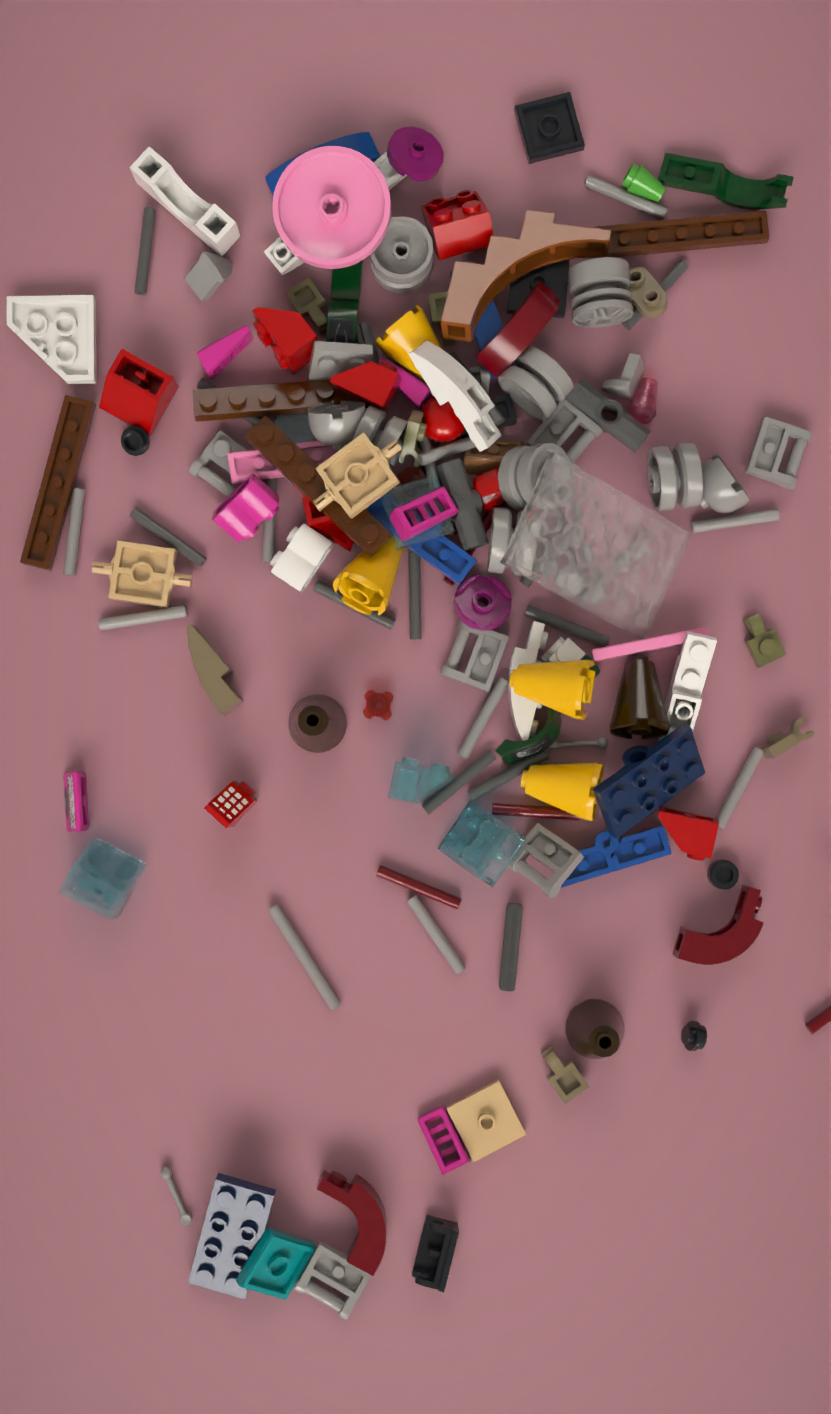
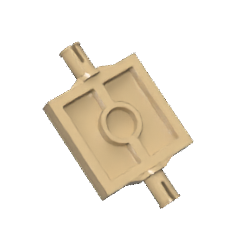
(357, 475)
(142, 574)

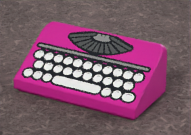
(76, 801)

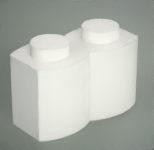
(301, 557)

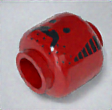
(488, 488)

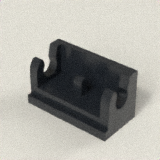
(435, 1252)

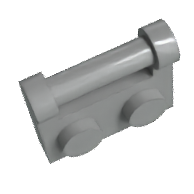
(562, 425)
(769, 450)
(217, 453)
(483, 660)
(552, 853)
(333, 1269)

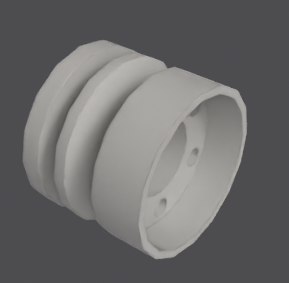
(600, 292)

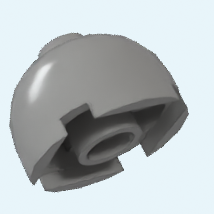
(335, 423)
(721, 487)

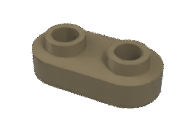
(644, 290)

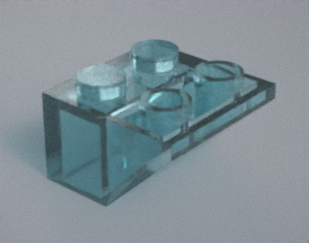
(415, 782)
(481, 843)
(103, 878)

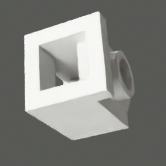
(563, 651)

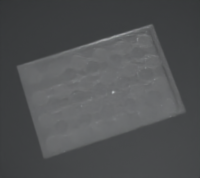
(596, 546)

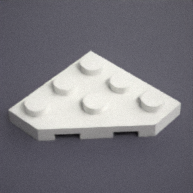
(59, 332)

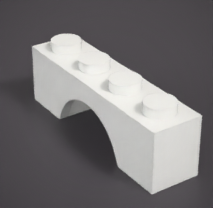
(166, 187)

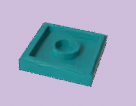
(276, 1263)

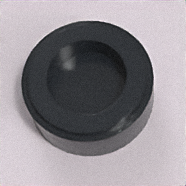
(723, 874)

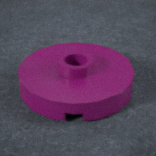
(415, 153)
(485, 590)

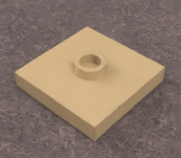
(486, 1120)

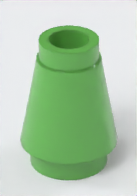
(643, 183)

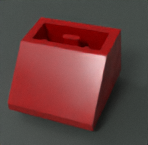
(458, 224)
(288, 336)
(137, 391)

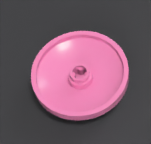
(332, 207)

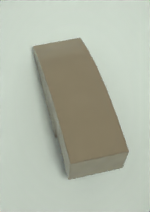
(212, 672)

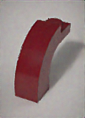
(519, 330)
(726, 942)
(369, 1211)

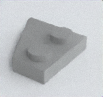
(336, 357)

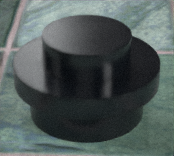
(135, 440)
(694, 1036)

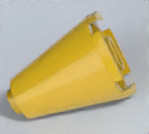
(405, 337)
(370, 581)
(557, 685)
(565, 786)

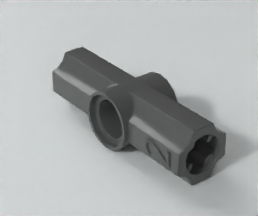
(623, 428)
(466, 501)

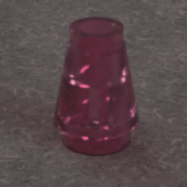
(644, 401)

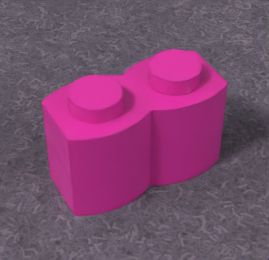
(246, 508)

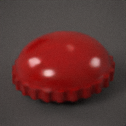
(441, 421)

